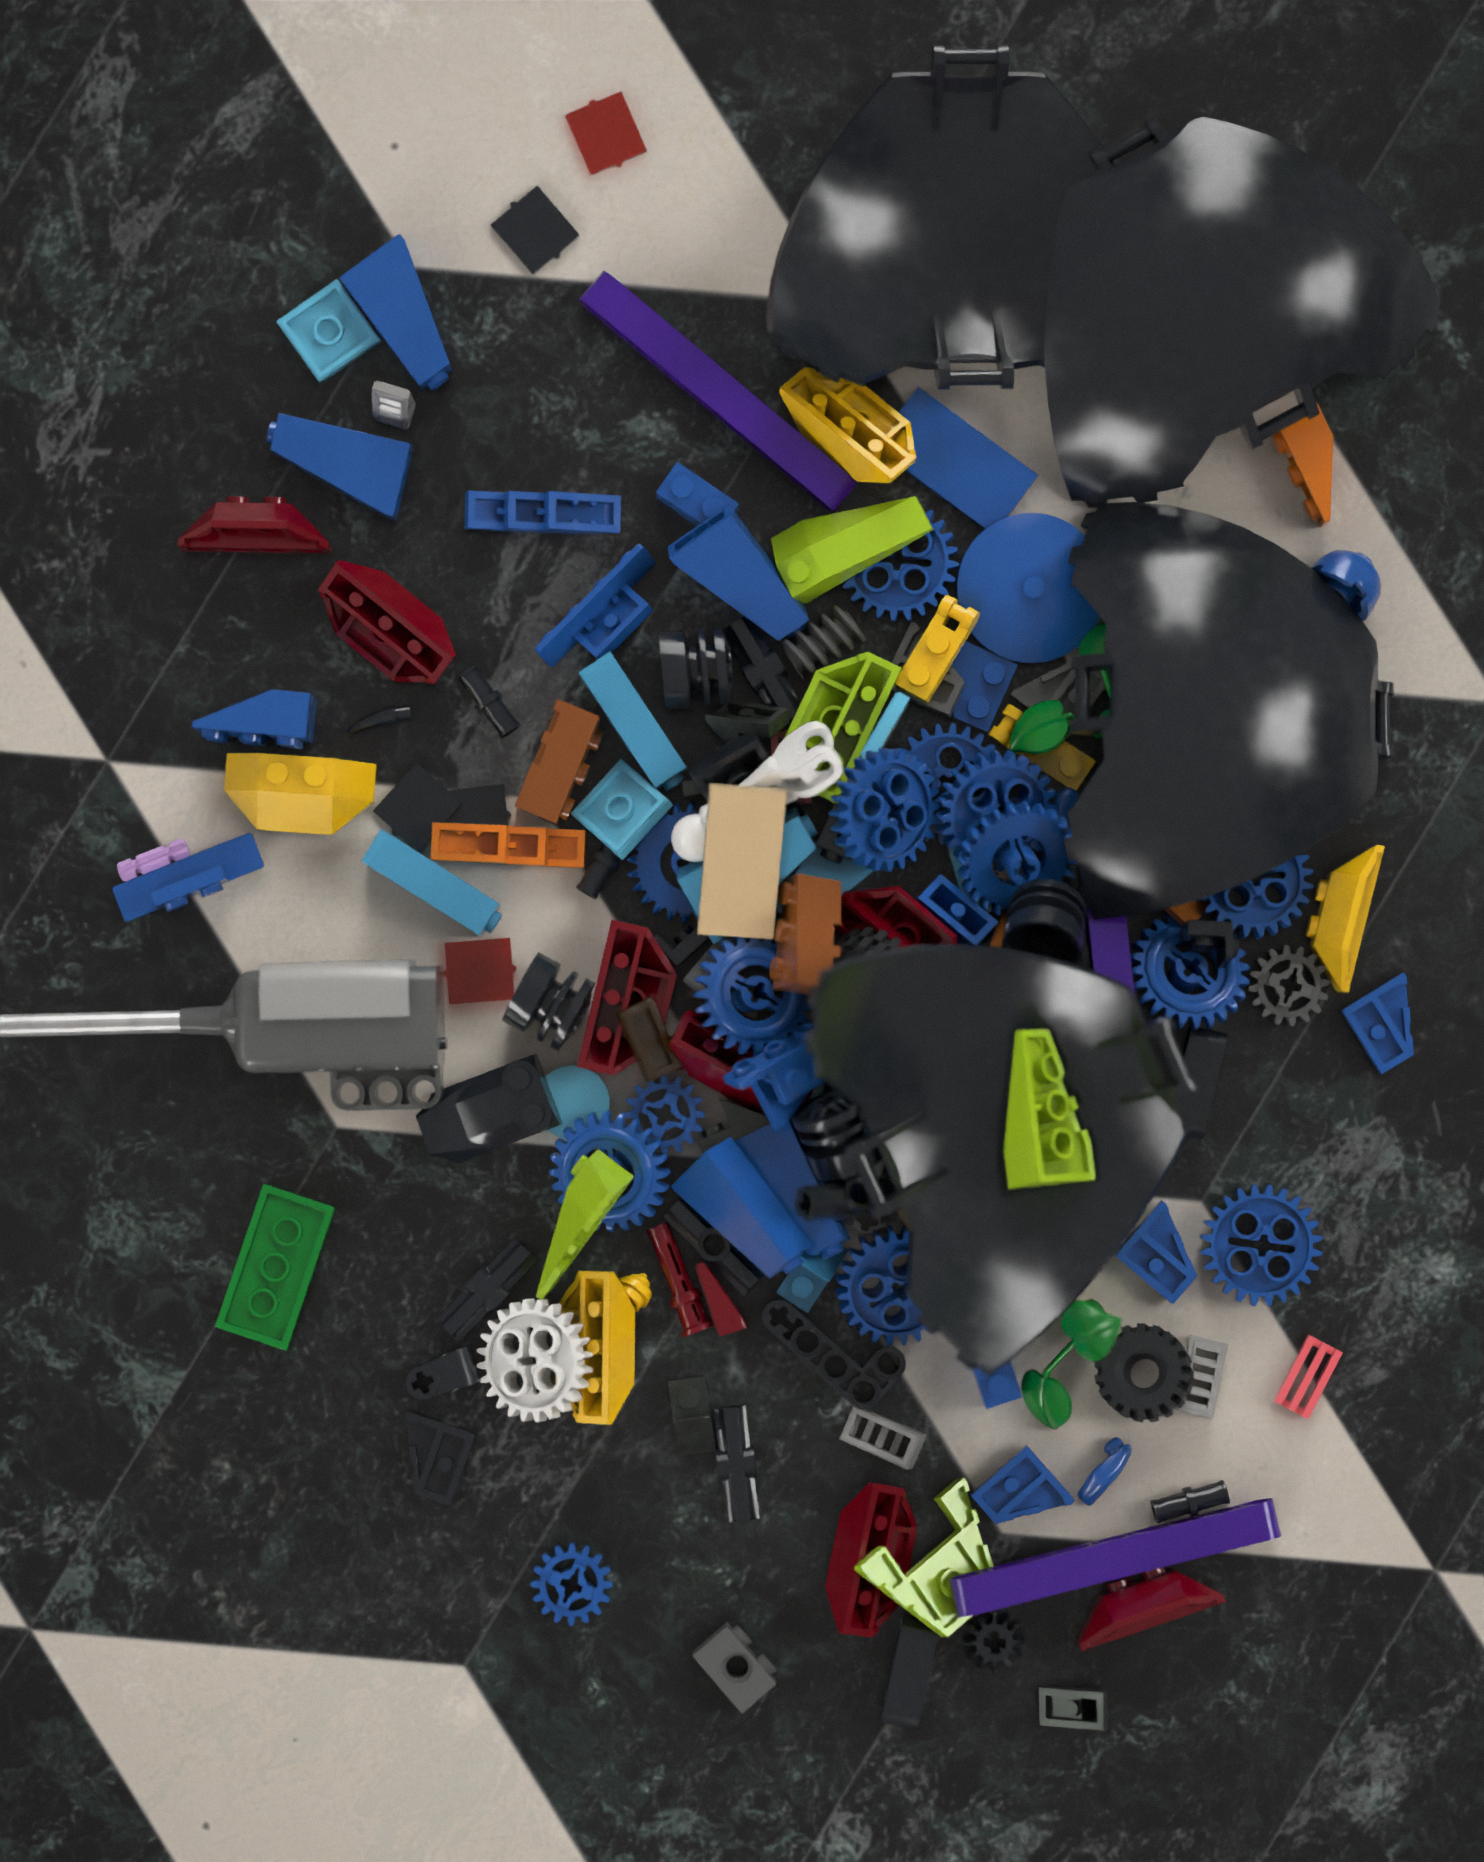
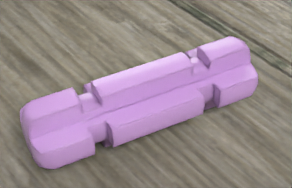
(153, 859)

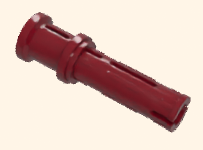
(685, 1298)

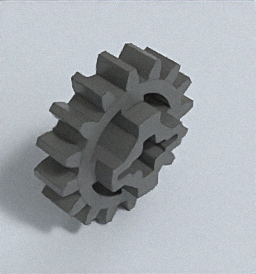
(1272, 980)

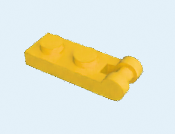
(936, 650)
(1063, 764)

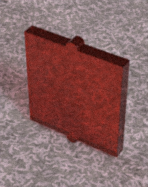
(606, 133)
(479, 971)

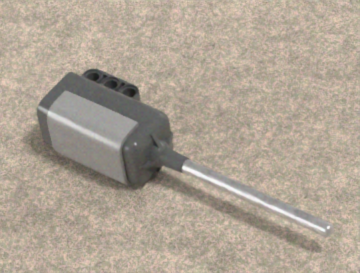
(322, 1016)

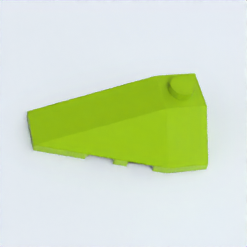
(840, 545)
(1041, 1126)
(585, 1205)

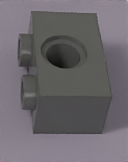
(743, 1688)

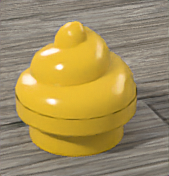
(637, 1289)

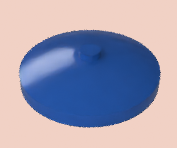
(1023, 588)

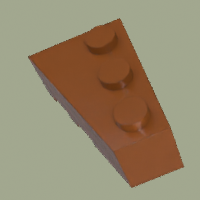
(560, 763)
(805, 932)

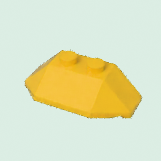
(850, 426)
(299, 791)
(1343, 915)
(610, 1324)

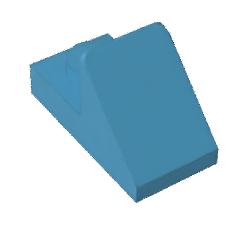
(808, 1280)

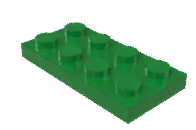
(275, 1267)

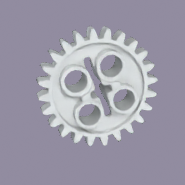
(564, 1357)

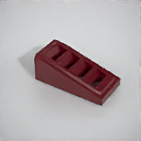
(722, 1309)

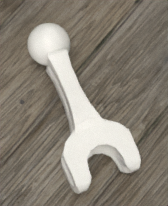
(789, 768)

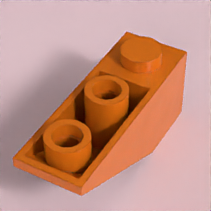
(1310, 456)

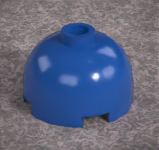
(1352, 578)

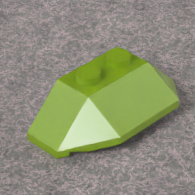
(848, 702)

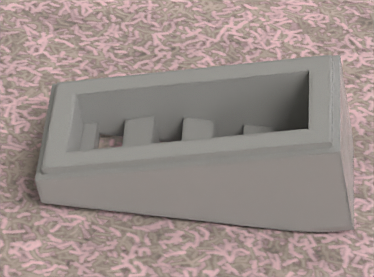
(392, 405)
(1207, 1409)
(912, 1451)

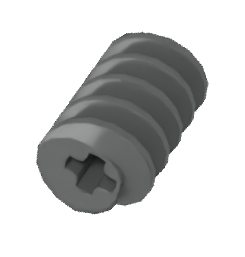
(821, 641)

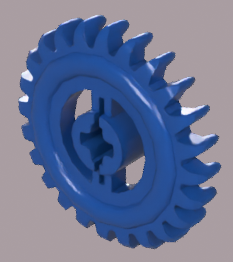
(1011, 826)
(650, 871)
(723, 976)
(1170, 995)
(636, 1149)

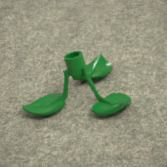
(1045, 724)
(1093, 1337)

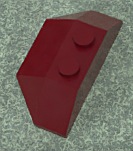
(253, 528)
(386, 623)
(894, 912)
(629, 973)
(709, 1060)
(872, 1519)
(1144, 1603)

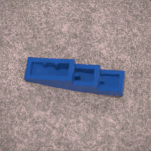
(542, 512)

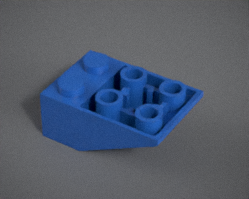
(272, 716)

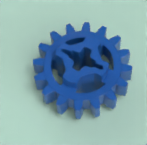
(671, 1097)
(588, 1591)

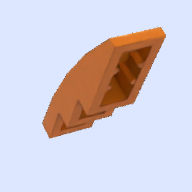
(508, 845)

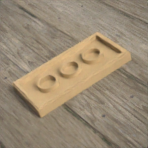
(741, 861)

